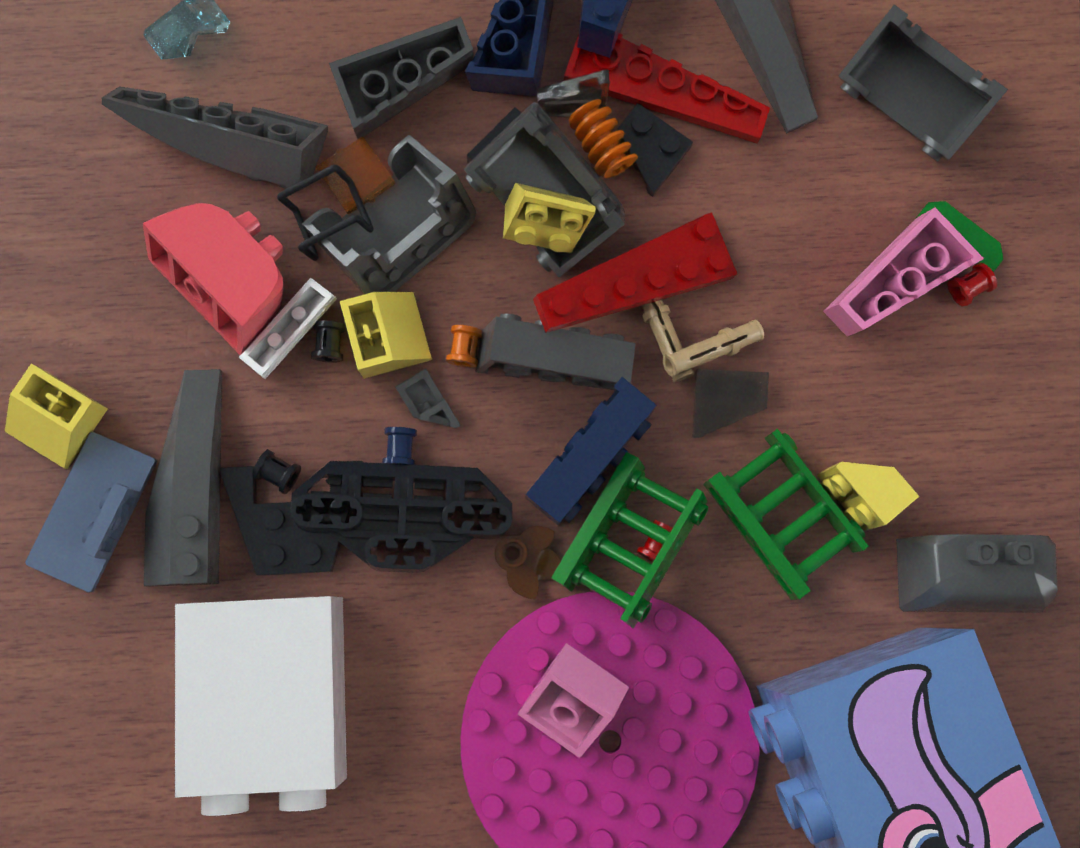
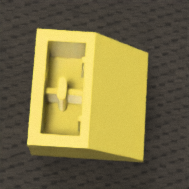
(545, 218)
(385, 332)
(51, 416)
(868, 492)

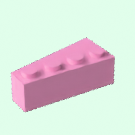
(908, 268)

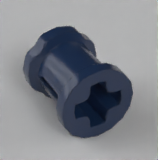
(399, 445)

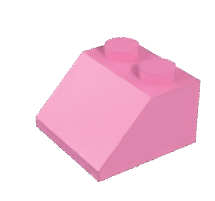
(573, 701)

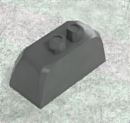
(976, 573)

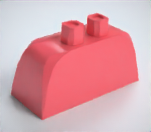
(219, 268)

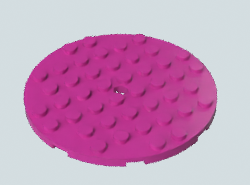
(682, 730)

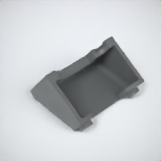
(920, 85)
(541, 156)
(409, 221)

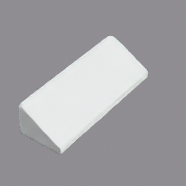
(287, 328)

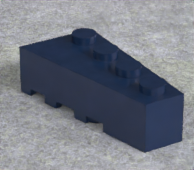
(601, 24)
(512, 48)
(591, 452)

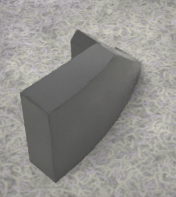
(425, 400)

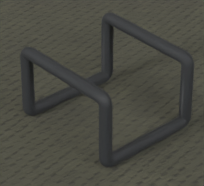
(307, 247)

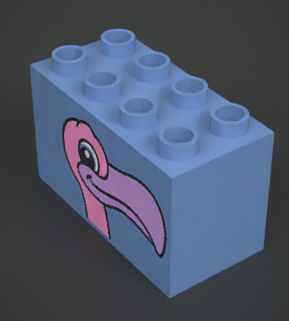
(902, 749)

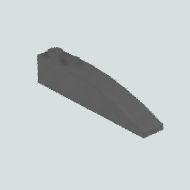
(774, 54)
(253, 144)
(185, 495)

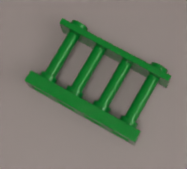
(594, 539)
(771, 547)

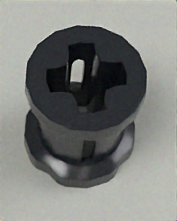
(328, 341)
(276, 471)

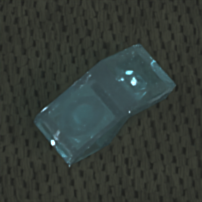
(178, 29)

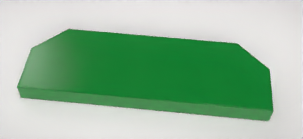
(982, 242)

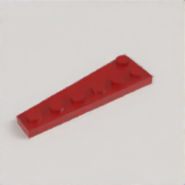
(667, 88)
(656, 270)

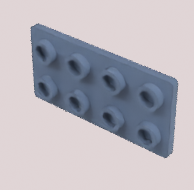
(91, 512)

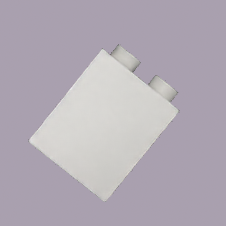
(259, 702)

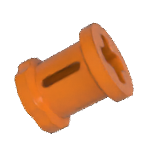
(464, 346)

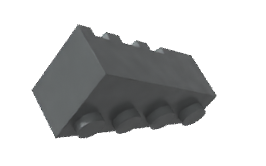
(399, 73)
(573, 353)

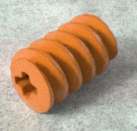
(600, 140)

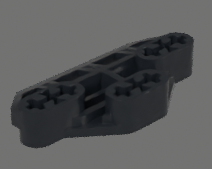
(401, 518)

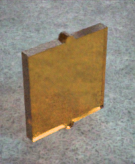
(365, 170)

